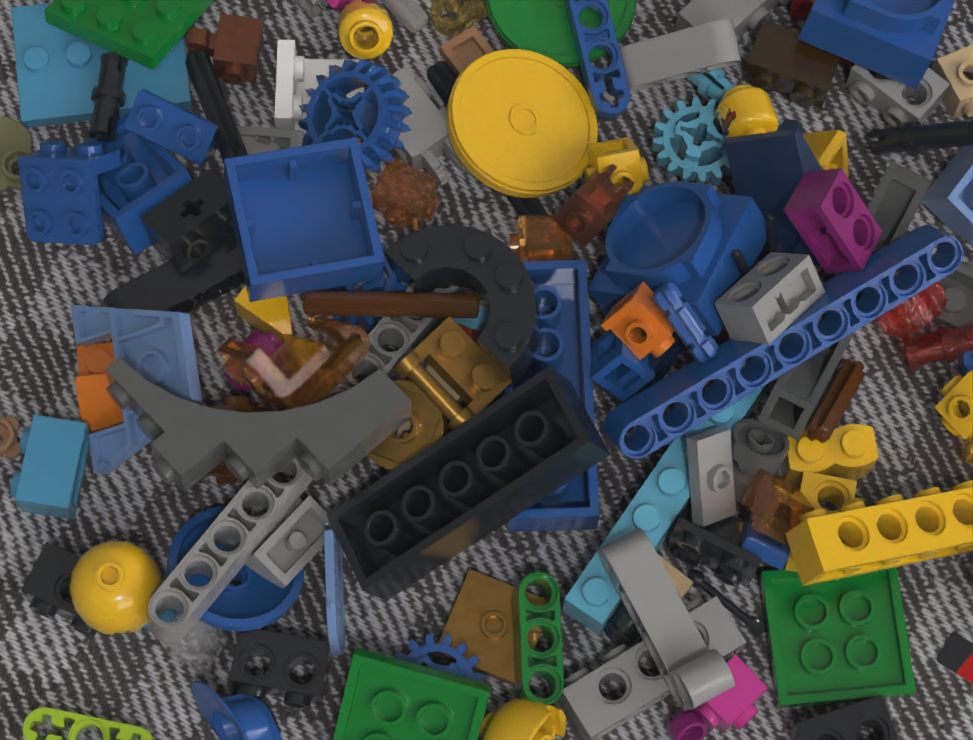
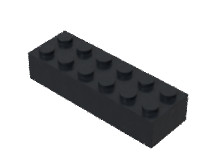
(467, 484)

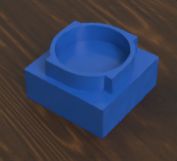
(880, 35)
(303, 219)
(679, 237)

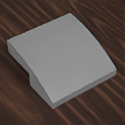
(290, 542)

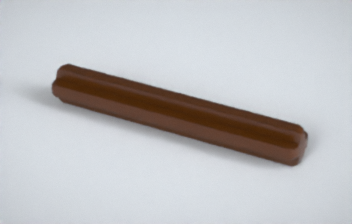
(391, 304)

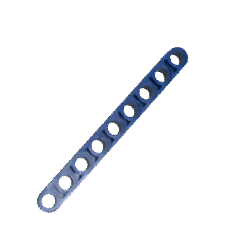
(804, 341)

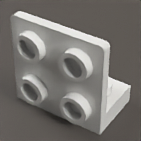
(292, 78)

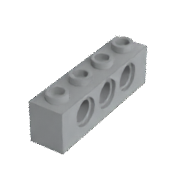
(599, 716)

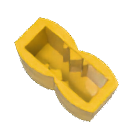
(846, 455)

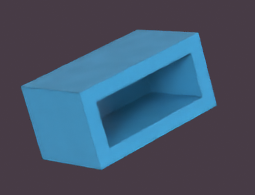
(51, 467)

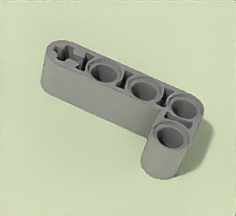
(664, 622)

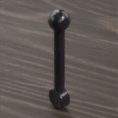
(755, 626)

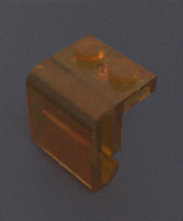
(299, 369)

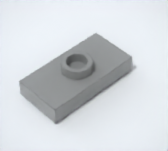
(711, 476)

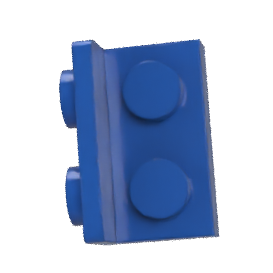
(172, 127)

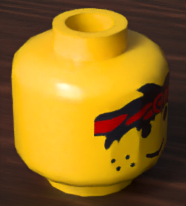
(365, 29)
(746, 112)

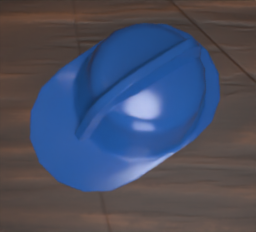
(236, 715)

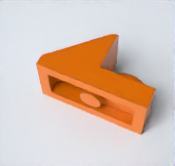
(91, 383)

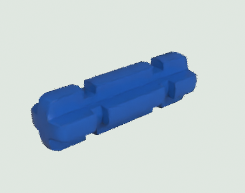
(685, 322)

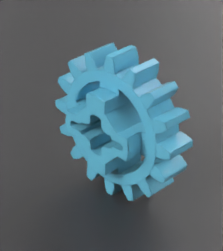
(679, 134)

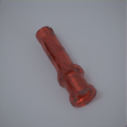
(937, 346)

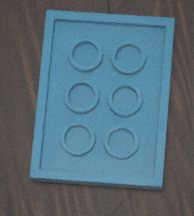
(62, 69)

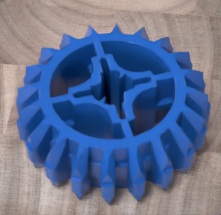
(375, 111)

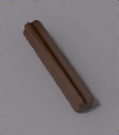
(835, 401)

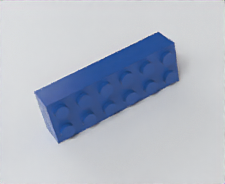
(565, 347)

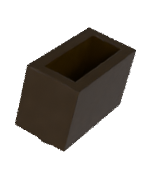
(790, 66)

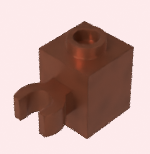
(233, 48)
(592, 206)

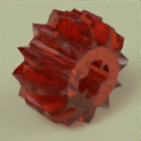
(914, 312)

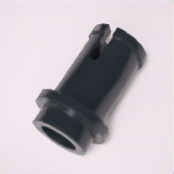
(621, 627)

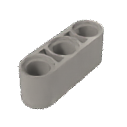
(680, 54)

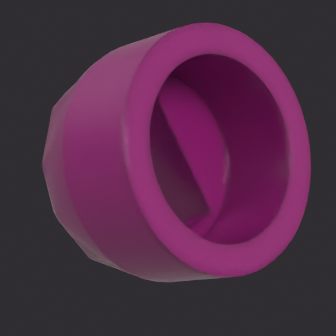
(686, 726)

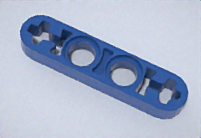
(599, 38)

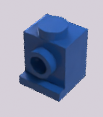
(617, 367)

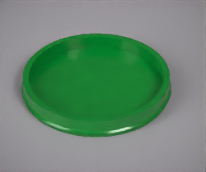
(545, 27)

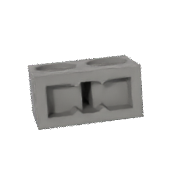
(888, 95)
(770, 297)

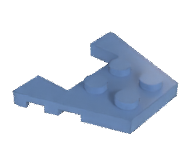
(156, 347)

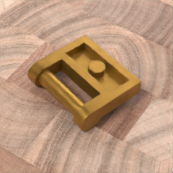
(461, 366)

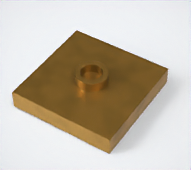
(485, 624)

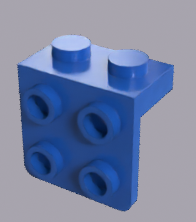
(63, 191)

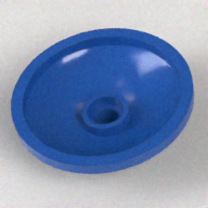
(238, 607)

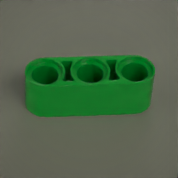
(547, 621)

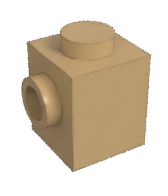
(958, 71)

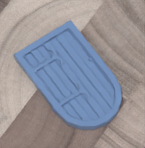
(334, 593)

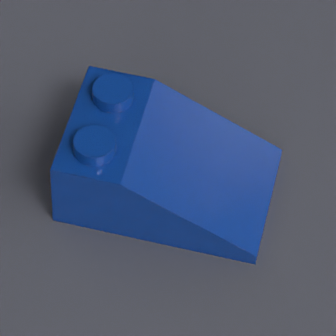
(141, 183)

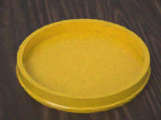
(521, 123)

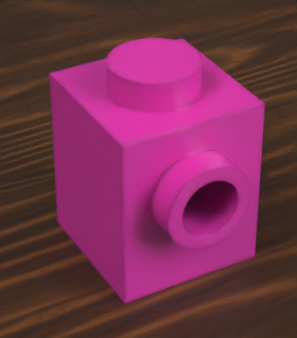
(737, 703)

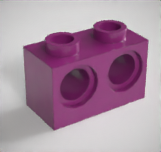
(833, 220)

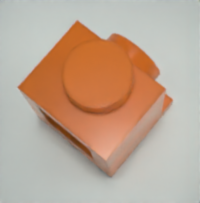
(640, 323)

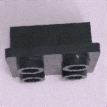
(714, 547)

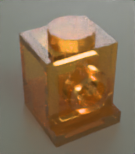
(775, 505)

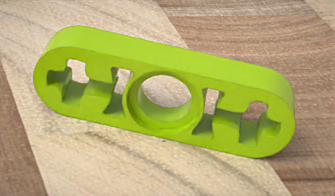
(60, 719)

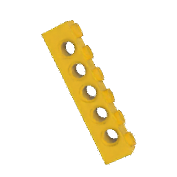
(943, 531)

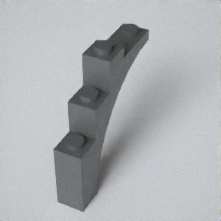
(802, 387)
(257, 445)

